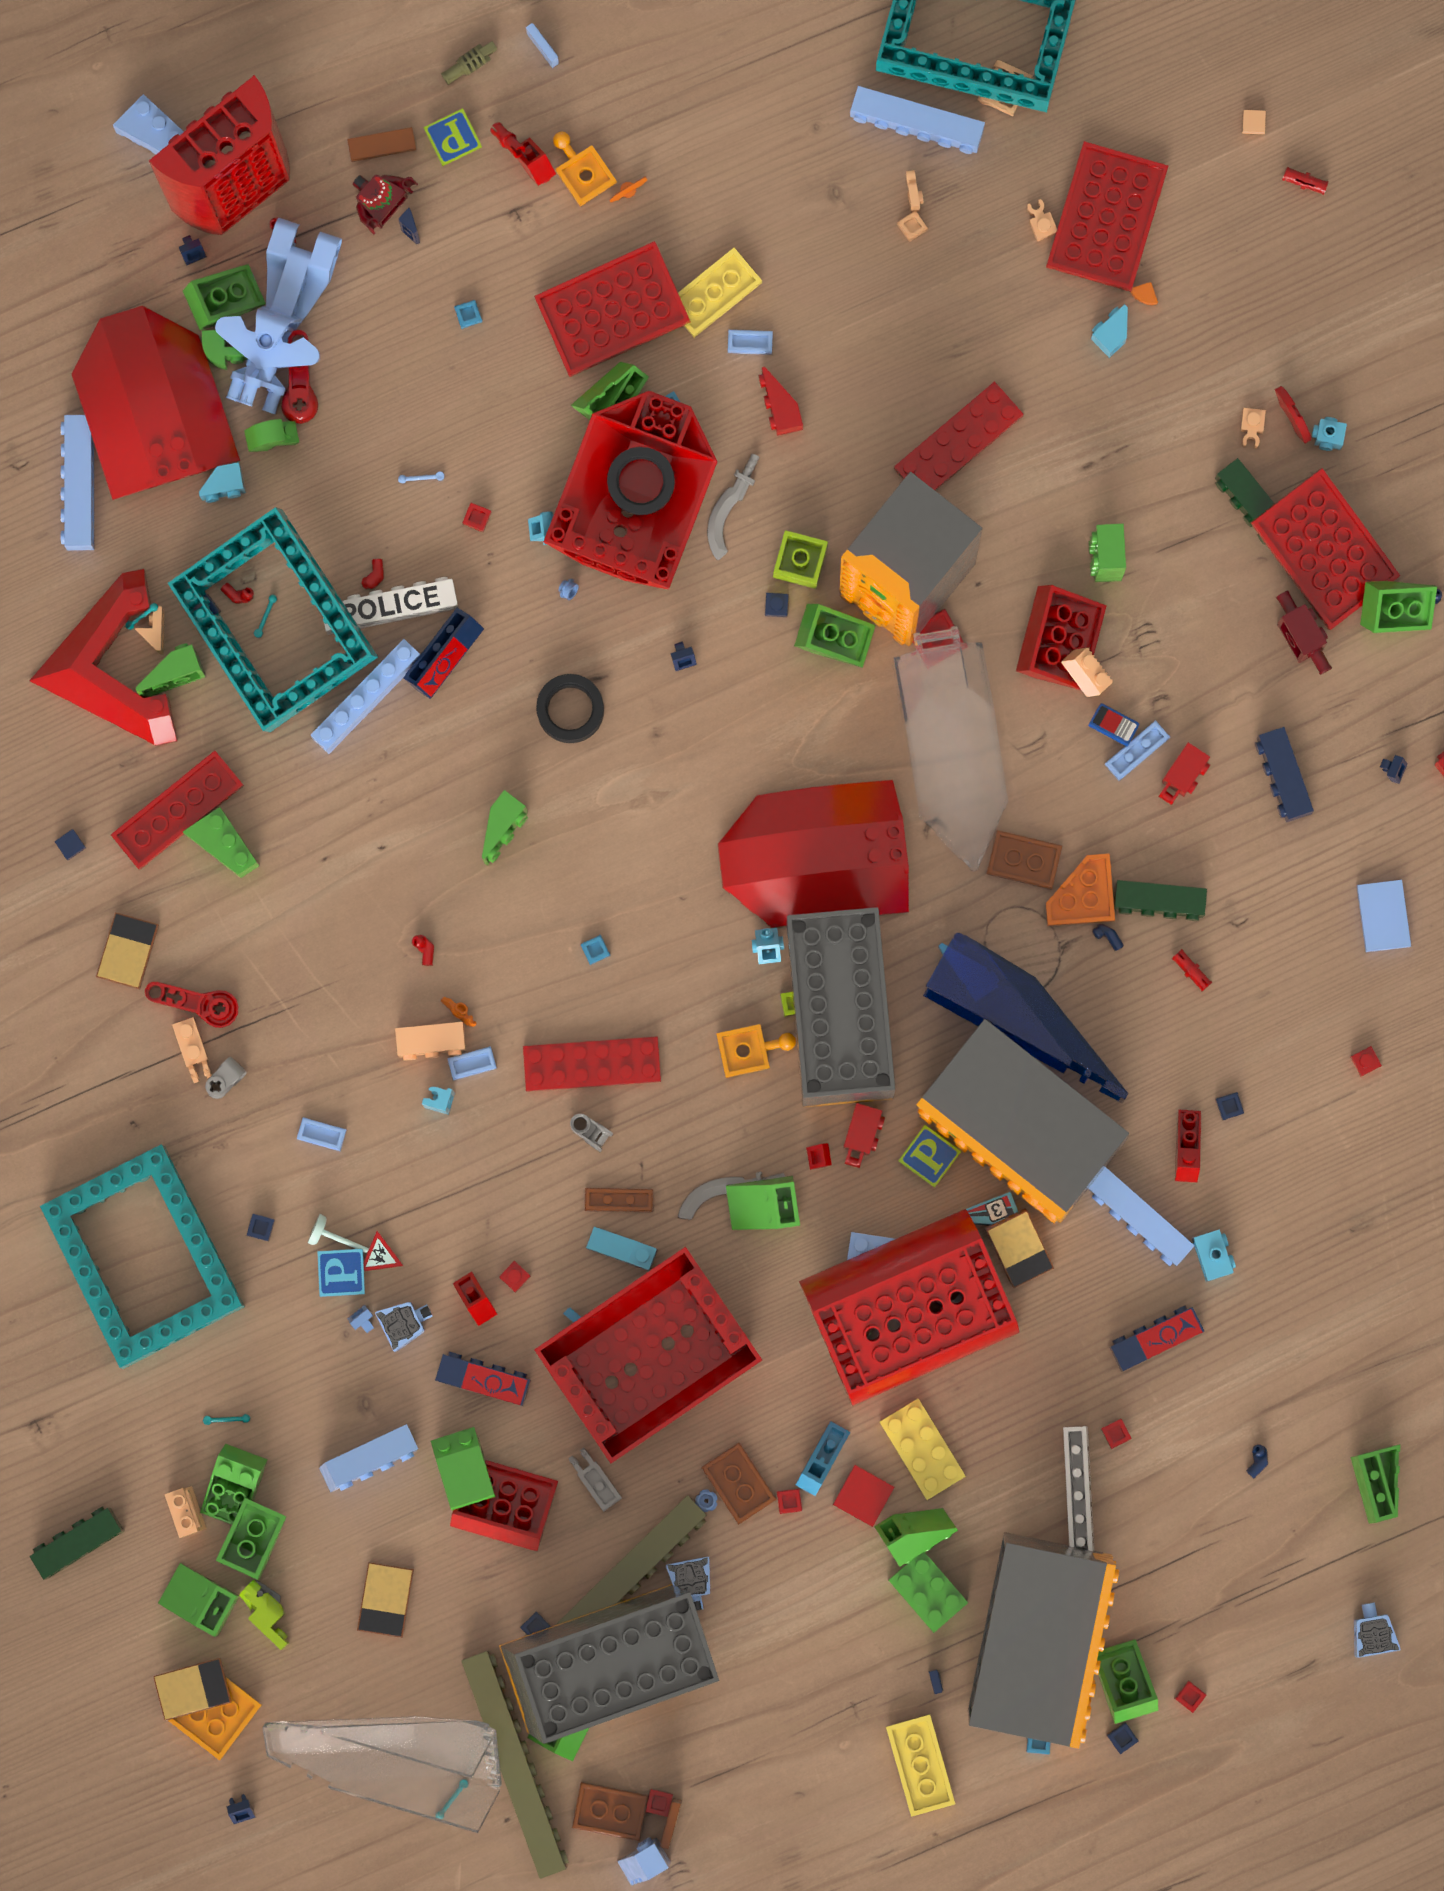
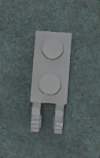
(596, 1481)

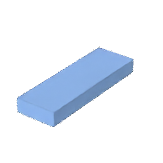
(1137, 750)

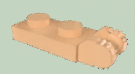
(192, 1047)

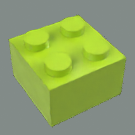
(800, 559)

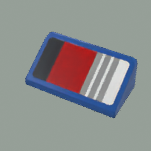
(1114, 724)

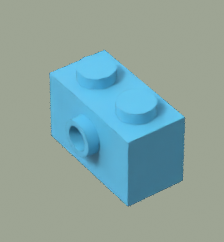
(1213, 1255)

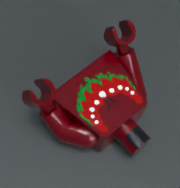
(380, 198)

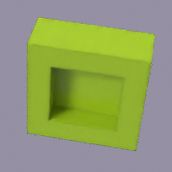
(787, 1003)

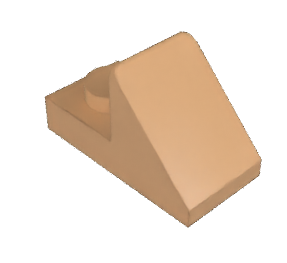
(155, 635)

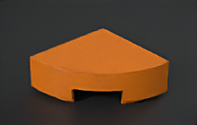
(1145, 294)

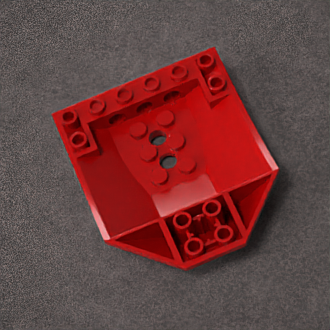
(588, 515)

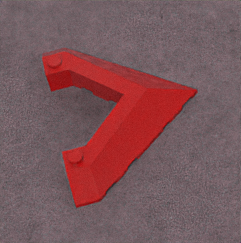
(74, 671)

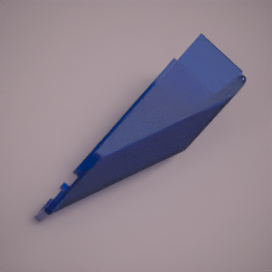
(989, 987)

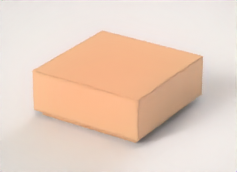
(1253, 122)
(912, 226)

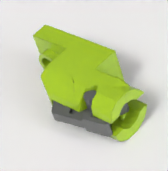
(266, 1611)

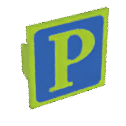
(452, 137)
(929, 1156)

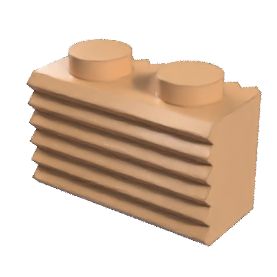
(1087, 672)

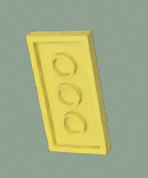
(717, 290)
(922, 1449)
(920, 1765)

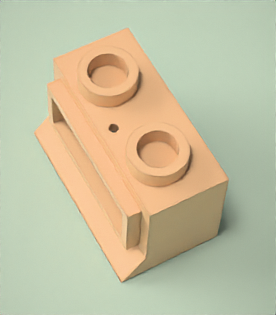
(185, 1511)

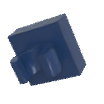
(192, 250)
(683, 657)
(1395, 768)
(240, 1811)

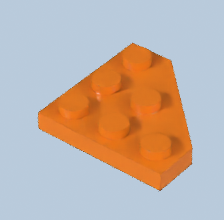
(1084, 895)

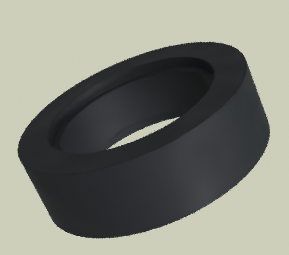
(634, 454)
(570, 681)

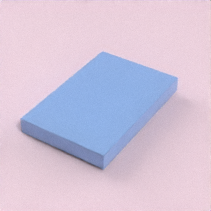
(1383, 916)

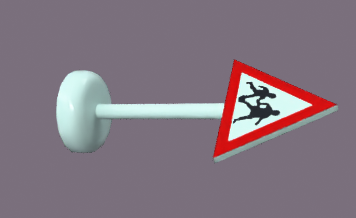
(378, 1254)

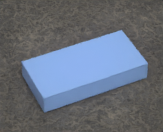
(542, 45)
(750, 342)
(472, 1063)
(321, 1134)

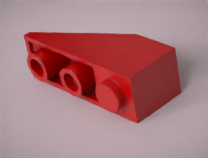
(784, 408)
(1188, 1146)

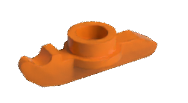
(628, 189)
(459, 1011)

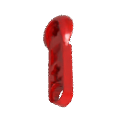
(299, 389)
(199, 1003)

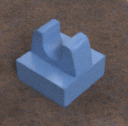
(360, 1318)

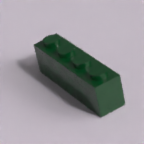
(1244, 491)
(1160, 899)
(76, 1543)

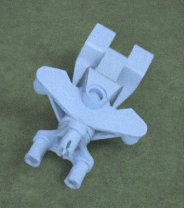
(293, 287)

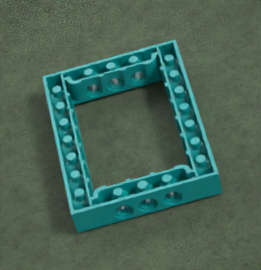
(973, 78)
(191, 586)
(223, 1298)

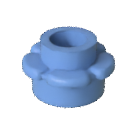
(568, 589)
(706, 1494)

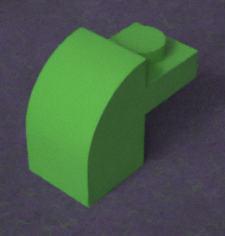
(217, 351)
(271, 434)

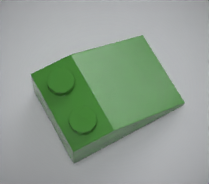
(223, 295)
(1397, 606)
(834, 635)
(175, 670)
(463, 1468)
(251, 1539)
(1126, 1682)

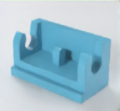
(442, 1102)

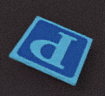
(341, 1272)

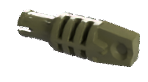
(469, 62)

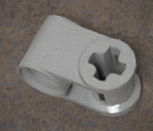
(228, 1075)
(591, 1132)

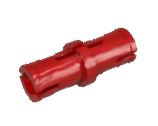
(508, 140)
(1305, 180)
(1191, 970)

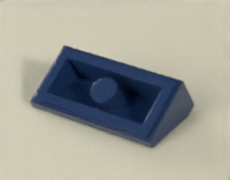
(408, 226)

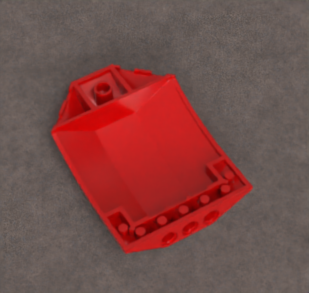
(150, 402)
(818, 852)

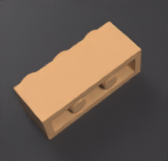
(430, 1040)

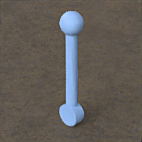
(439, 476)

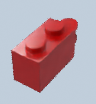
(1184, 773)
(862, 1133)

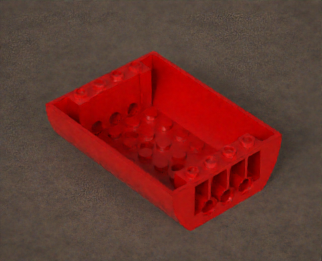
(240, 179)
(900, 1284)
(632, 1330)

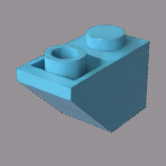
(1113, 333)
(223, 482)

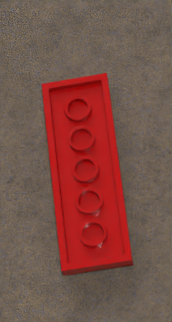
(961, 437)
(176, 810)
(591, 1064)

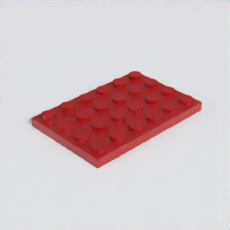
(1107, 216)
(612, 309)
(1324, 547)

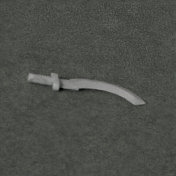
(725, 504)
(712, 1189)

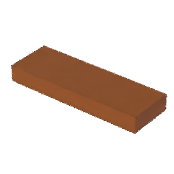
(381, 144)
(618, 1200)

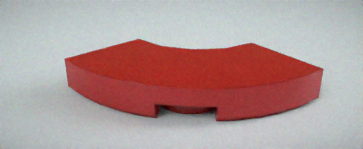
(1293, 414)

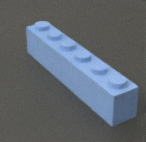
(917, 119)
(78, 484)
(365, 697)
(1140, 1218)

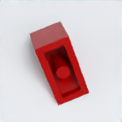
(536, 163)
(475, 1298)

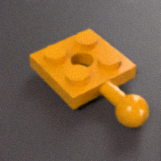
(584, 161)
(753, 1039)

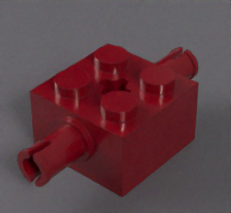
(1303, 633)

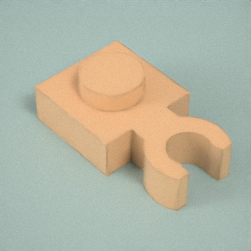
(915, 196)
(1042, 224)
(1252, 423)

